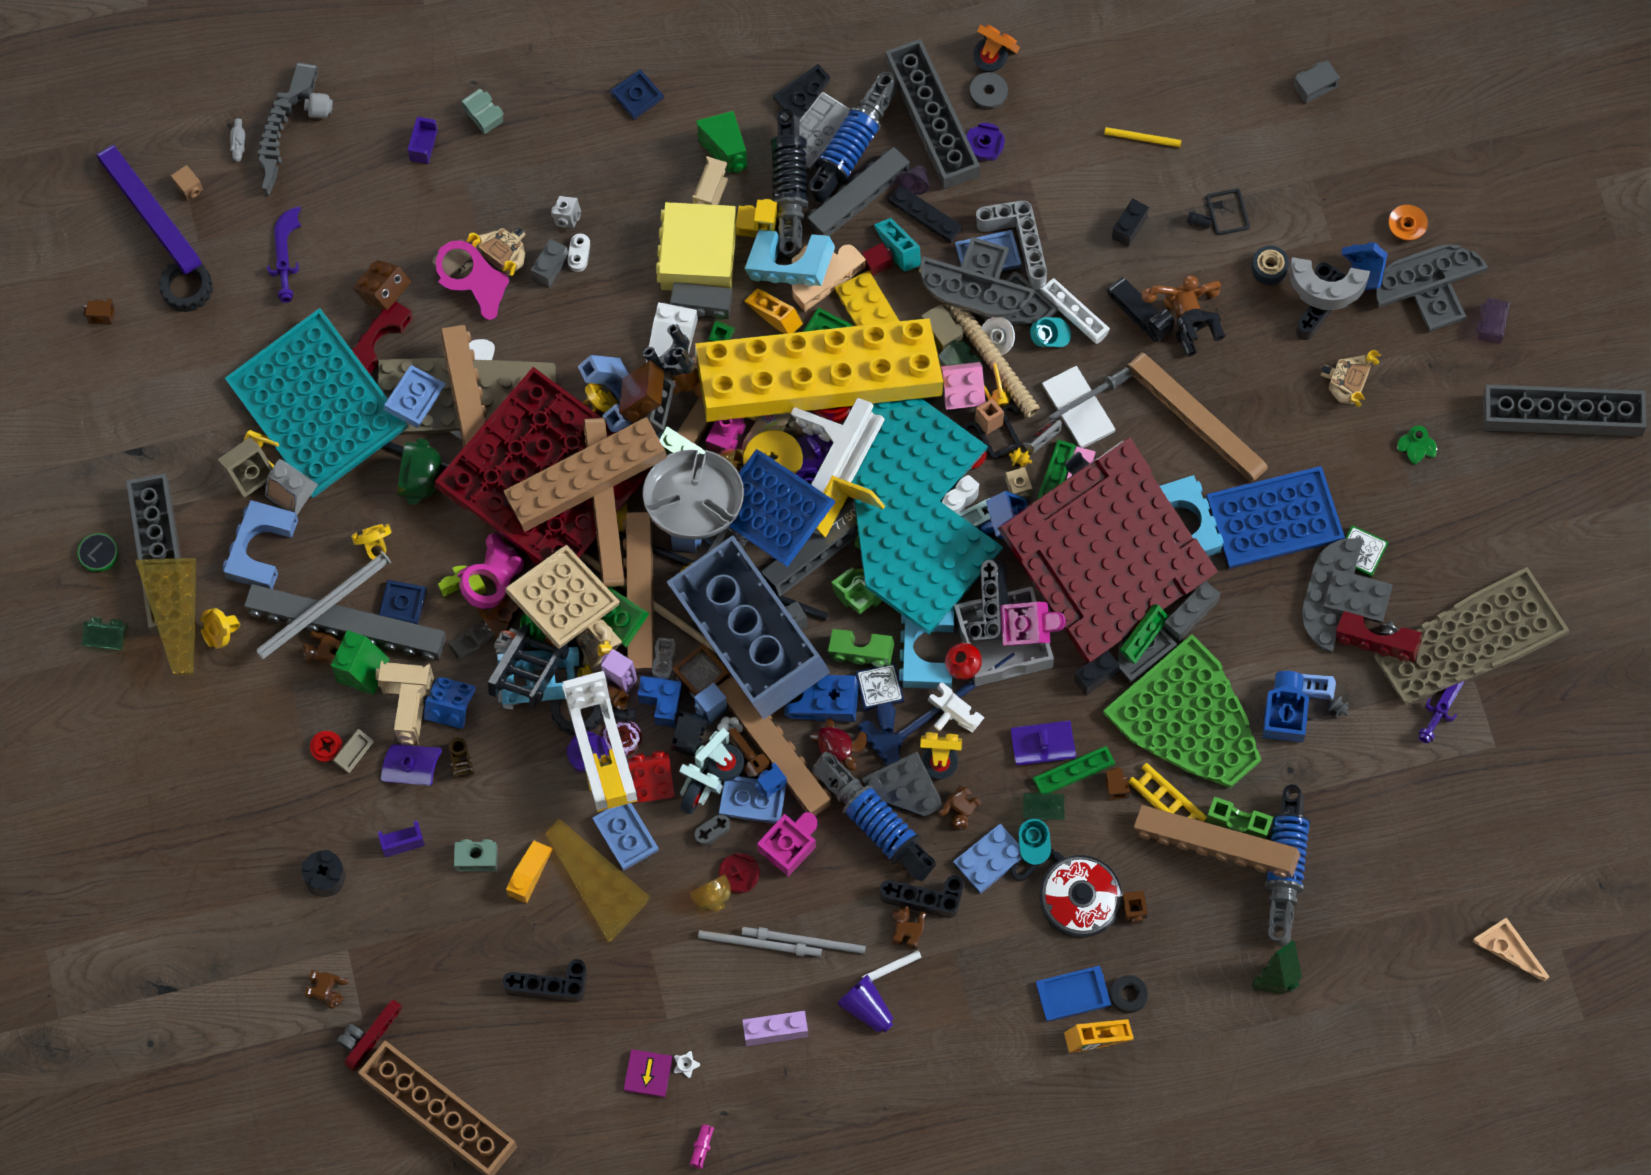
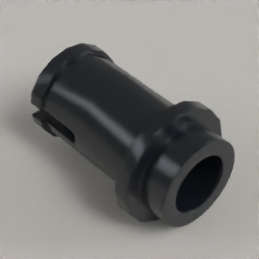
(1199, 219)
(624, 715)

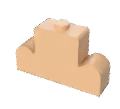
(840, 269)

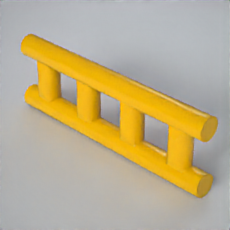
(1165, 787)

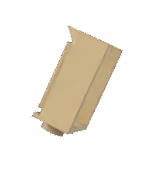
(711, 183)
(392, 675)
(409, 713)

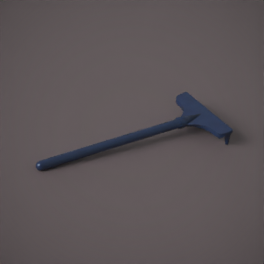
(888, 745)

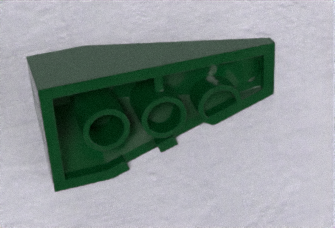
(1281, 973)

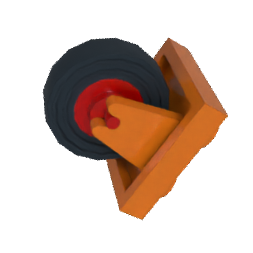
(991, 52)

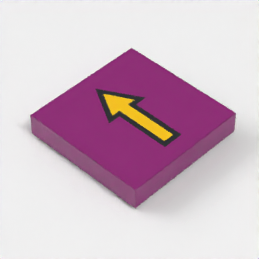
(648, 1073)

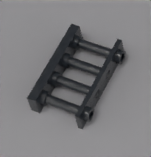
(516, 653)

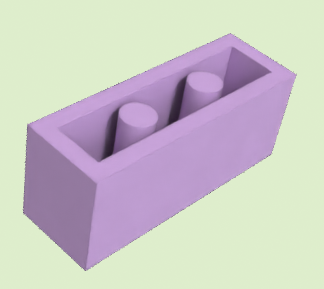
(619, 671)
(775, 1028)

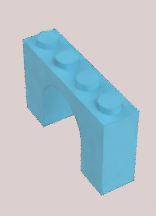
(807, 270)
(1187, 494)
(916, 671)

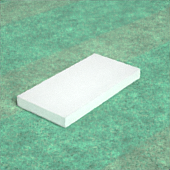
(1086, 421)

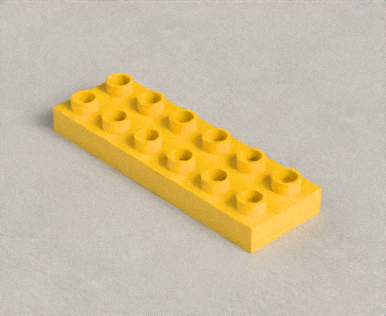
(818, 369)

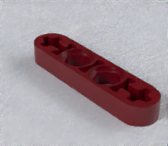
(373, 1035)

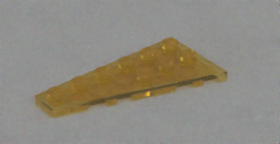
(172, 598)
(603, 887)

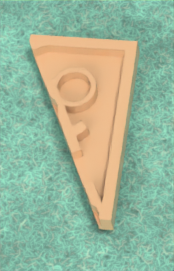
(1508, 945)

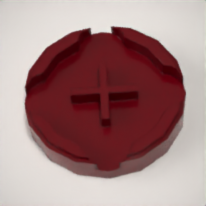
(741, 872)

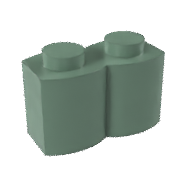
(483, 111)

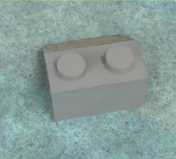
(288, 487)

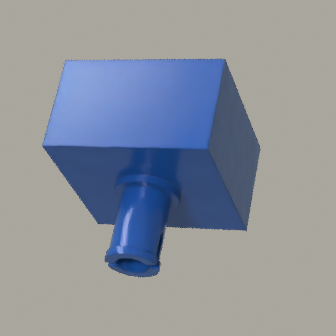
(1001, 509)

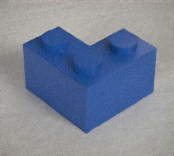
(663, 694)

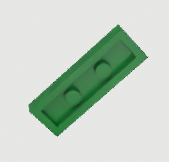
(1144, 633)

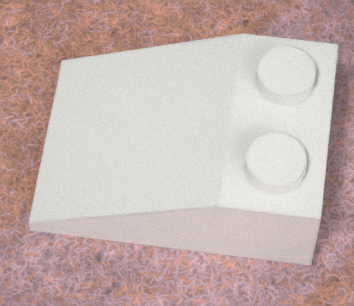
(666, 316)

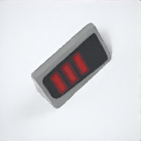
(1042, 436)

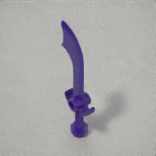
(284, 226)
(1439, 711)

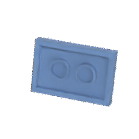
(1002, 238)
(414, 396)
(744, 802)
(625, 835)
(989, 858)

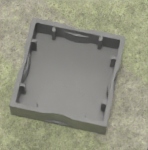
(1027, 657)

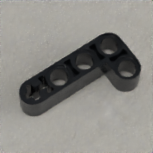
(1309, 317)
(1153, 322)
(990, 600)
(921, 894)
(542, 992)

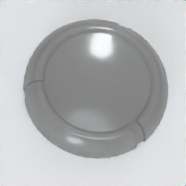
(693, 494)

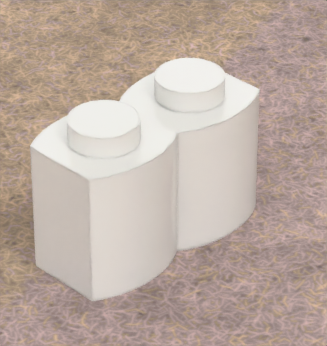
(964, 494)

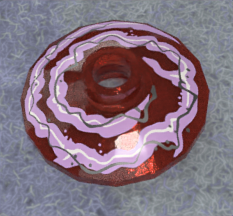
(630, 741)

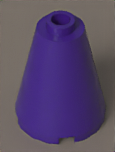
(867, 1005)

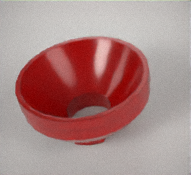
(967, 668)

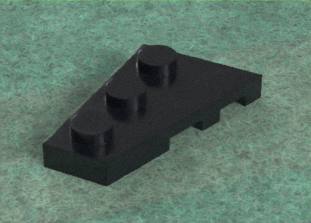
(803, 91)

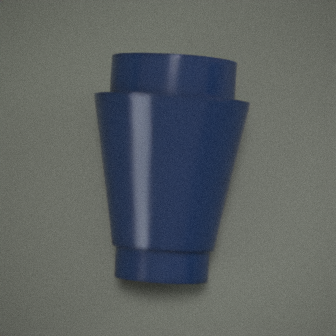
(886, 717)

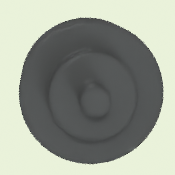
(1387, 629)
(1338, 706)

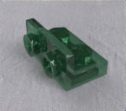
(958, 353)
(104, 634)
(1043, 806)

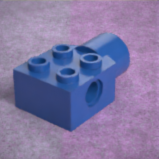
(1286, 708)

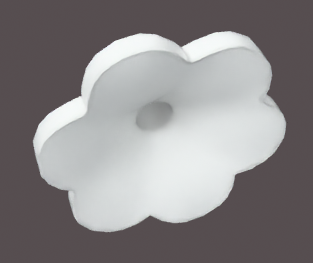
(729, 723)

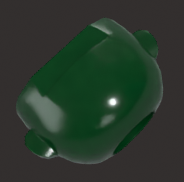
(418, 471)

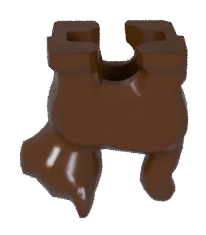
(324, 652)
(617, 697)
(962, 806)
(909, 930)
(324, 985)

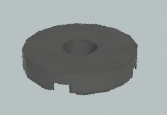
(984, 81)

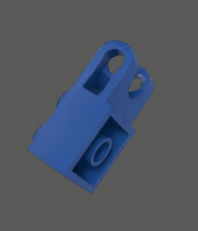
(818, 701)

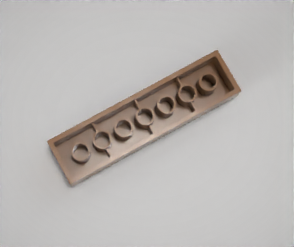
(585, 474)
(437, 1109)

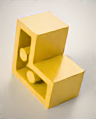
(753, 219)

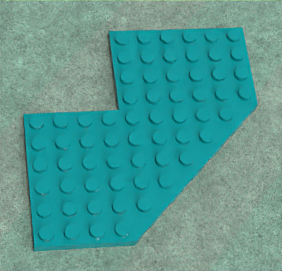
(917, 548)

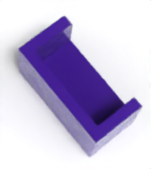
(422, 140)
(401, 840)

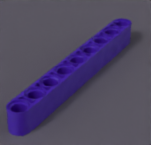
(149, 209)

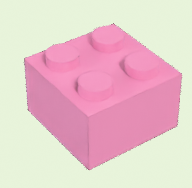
(963, 385)

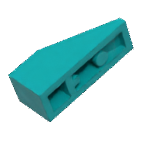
(903, 248)

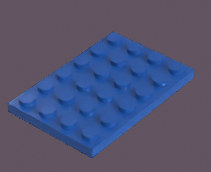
(778, 508)
(1275, 517)

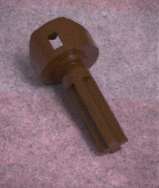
(749, 756)

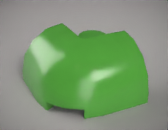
(852, 591)

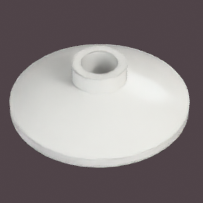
(994, 327)

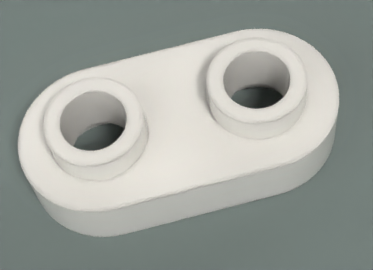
(578, 251)

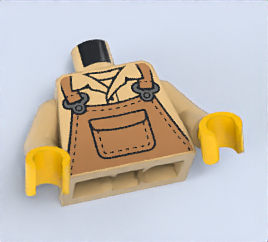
(501, 249)
(1350, 377)
(595, 643)

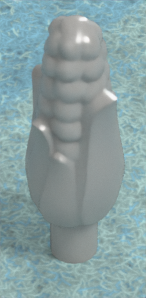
(237, 140)

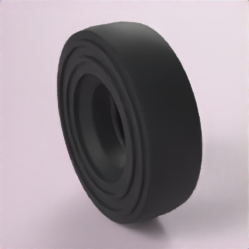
(1129, 981)

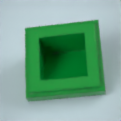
(721, 331)

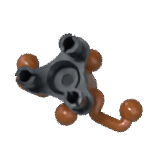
(1188, 311)
(677, 362)

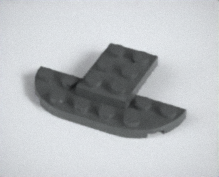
(1429, 280)
(977, 282)
(1337, 589)

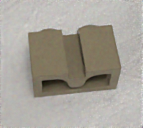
(943, 326)

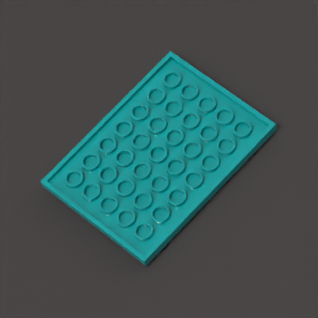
(316, 401)

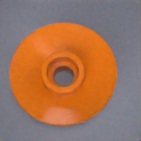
(1408, 215)

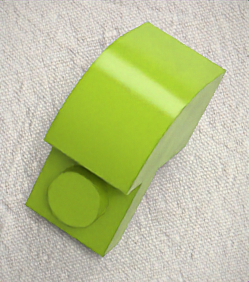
(451, 584)

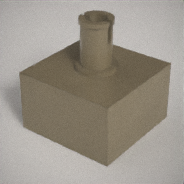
(246, 467)

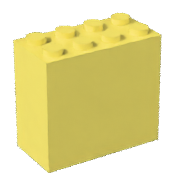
(696, 245)

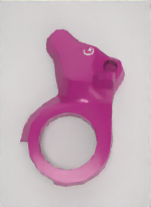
(484, 281)
(500, 565)

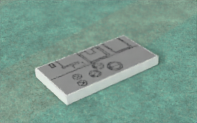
(820, 125)

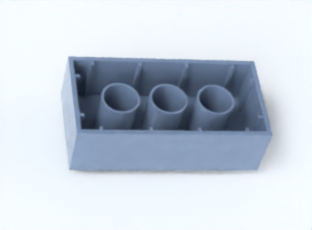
(748, 627)

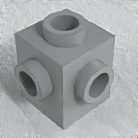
(566, 212)

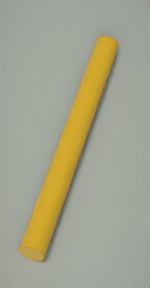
(1142, 137)

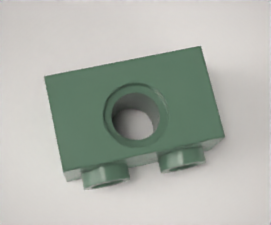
(485, 863)

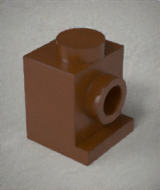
(99, 311)
(1116, 784)
(1137, 900)

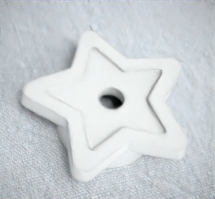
(687, 1070)

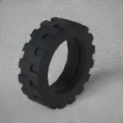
(189, 303)
(567, 726)

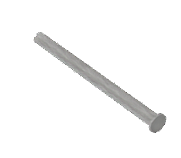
(323, 605)

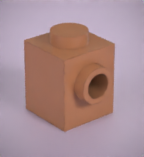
(989, 416)

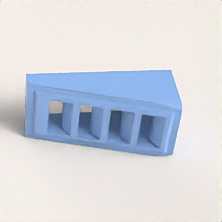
(1321, 694)

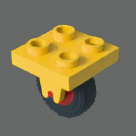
(940, 756)

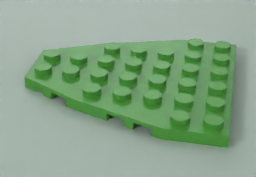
(1189, 716)

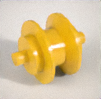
(1020, 458)

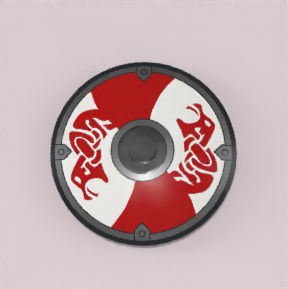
(1080, 896)

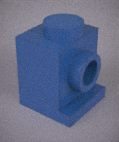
(770, 781)

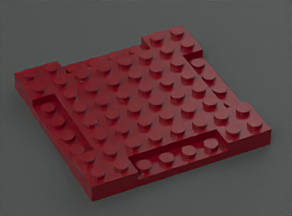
(523, 437)
(1106, 549)

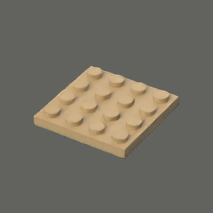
(562, 596)

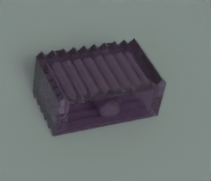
(1493, 320)

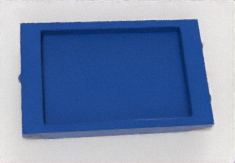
(1073, 994)

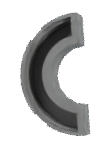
(1322, 293)

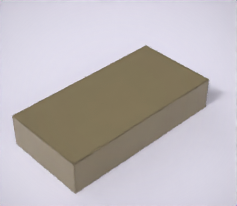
(353, 751)

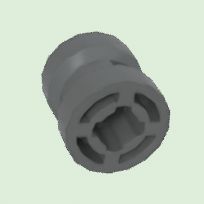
(350, 1037)

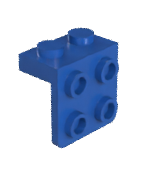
(1368, 258)
(448, 702)

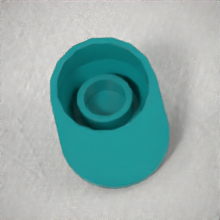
(1050, 332)
(1034, 841)

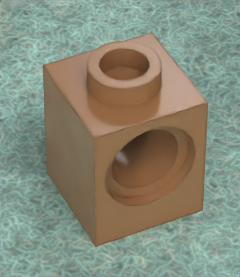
(187, 182)

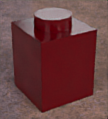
(878, 259)

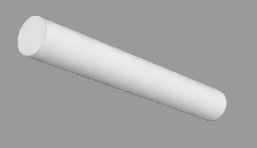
(894, 965)

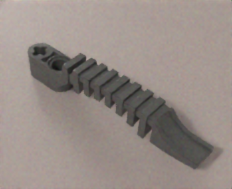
(301, 88)

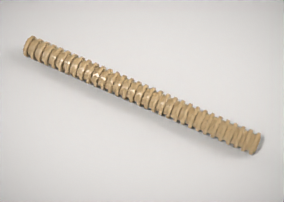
(990, 354)

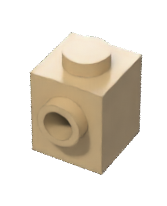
(1019, 483)

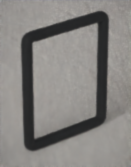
(1242, 206)

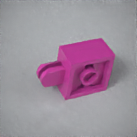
(1029, 623)
(789, 842)

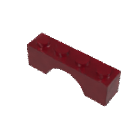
(389, 321)
(1402, 644)

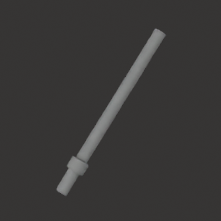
(763, 934)
(799, 949)

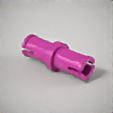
(701, 1146)

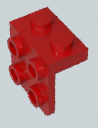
(651, 776)

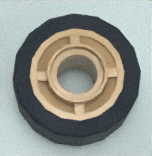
(1272, 255)

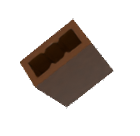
(641, 391)

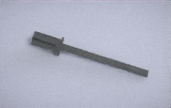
(1110, 382)

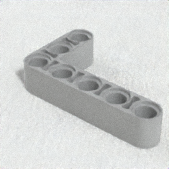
(1015, 218)

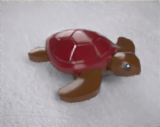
(839, 744)

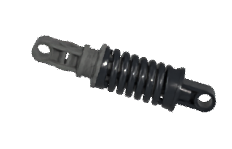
(789, 181)

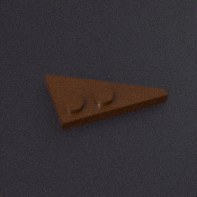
(500, 616)

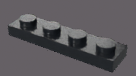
(925, 213)

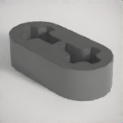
(714, 834)

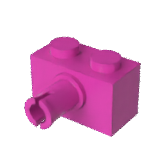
(724, 434)

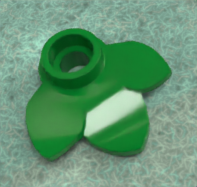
(1416, 447)

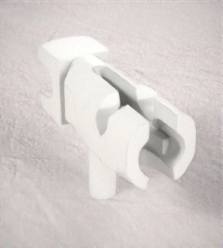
(954, 709)

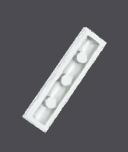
(1075, 311)

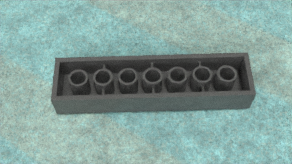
(932, 114)
(1564, 410)
(153, 525)

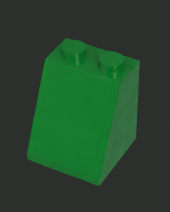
(723, 140)
(357, 662)

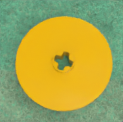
(779, 444)

